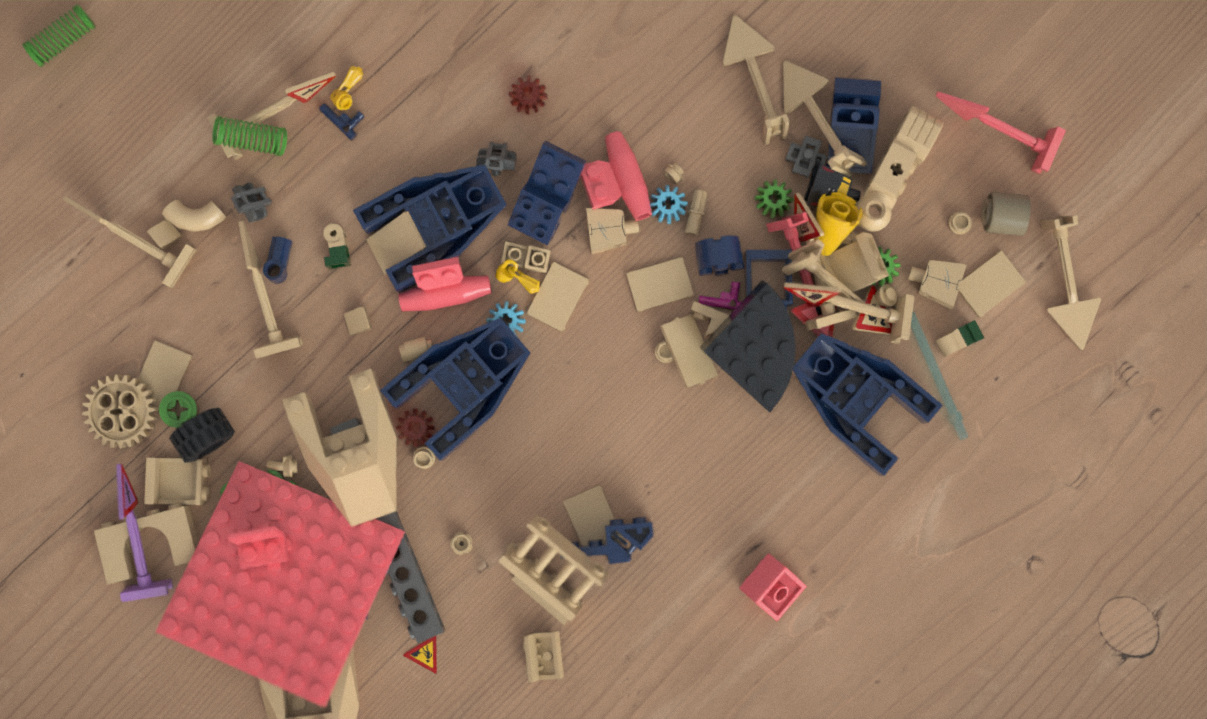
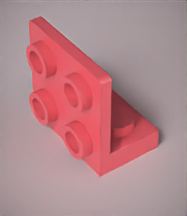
(260, 546)

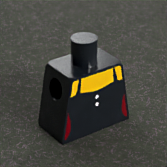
(825, 181)

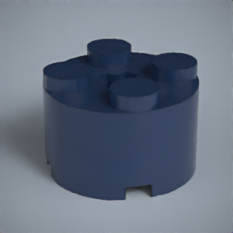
(719, 255)

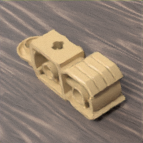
(905, 151)

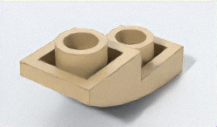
(527, 257)

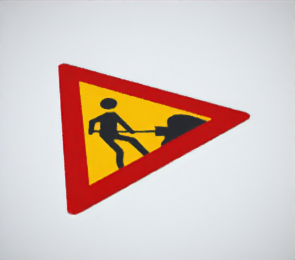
(425, 654)

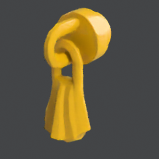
(342, 99)
(505, 274)

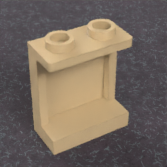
(176, 482)

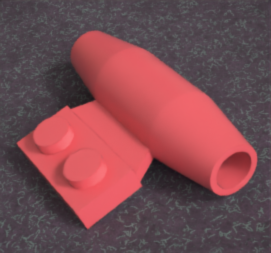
(617, 178)
(442, 286)

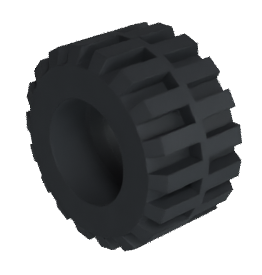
(202, 435)

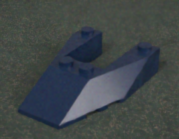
(445, 208)
(471, 372)
(851, 387)

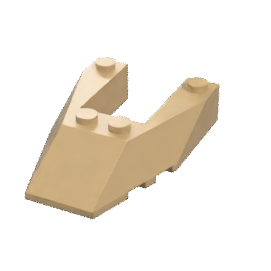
(354, 464)
(341, 704)

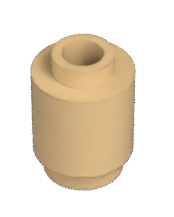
(414, 349)

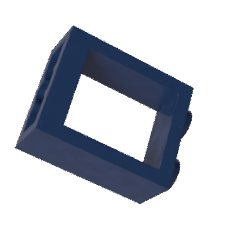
(767, 256)

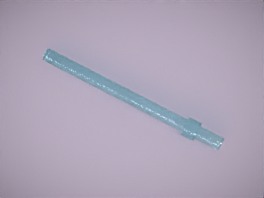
(955, 417)

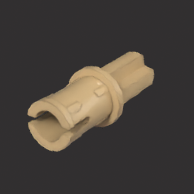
(696, 212)

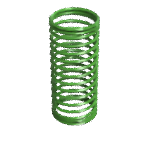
(35, 55)
(222, 132)

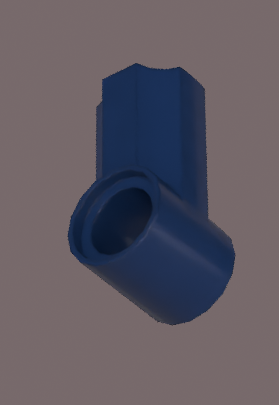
(278, 257)

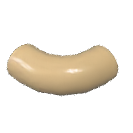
(193, 219)

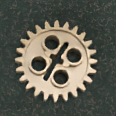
(100, 412)

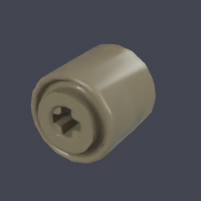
(1006, 213)

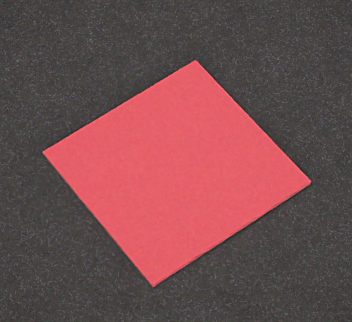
(288, 617)

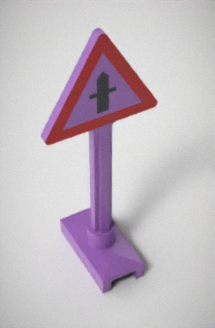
(126, 503)

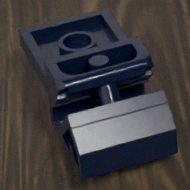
(856, 118)
(547, 193)
(637, 532)

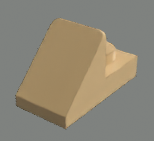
(704, 312)

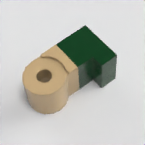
(338, 247)
(960, 338)

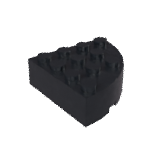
(756, 346)

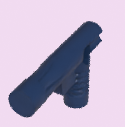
(342, 121)

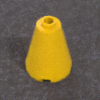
(837, 219)

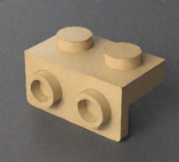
(543, 656)

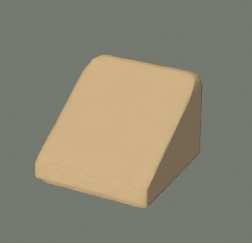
(164, 234)
(357, 321)

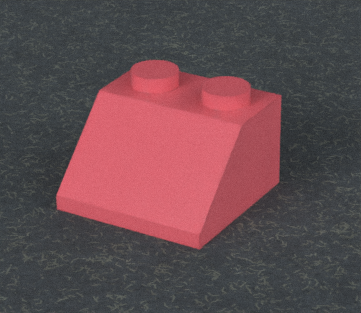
(772, 587)

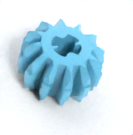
(660, 200)
(511, 314)

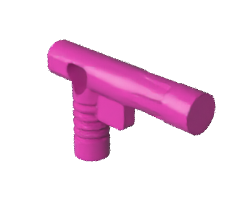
(725, 298)

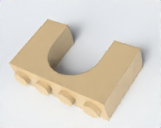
(115, 543)

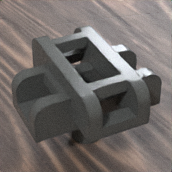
(805, 154)
(496, 158)
(250, 206)

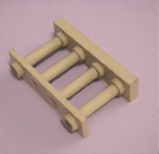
(539, 582)

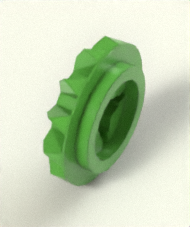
(170, 401)

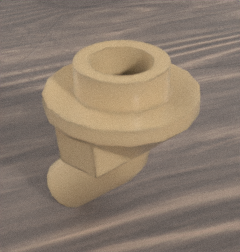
(288, 466)

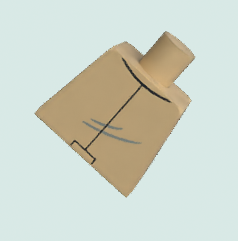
(608, 229)
(939, 281)

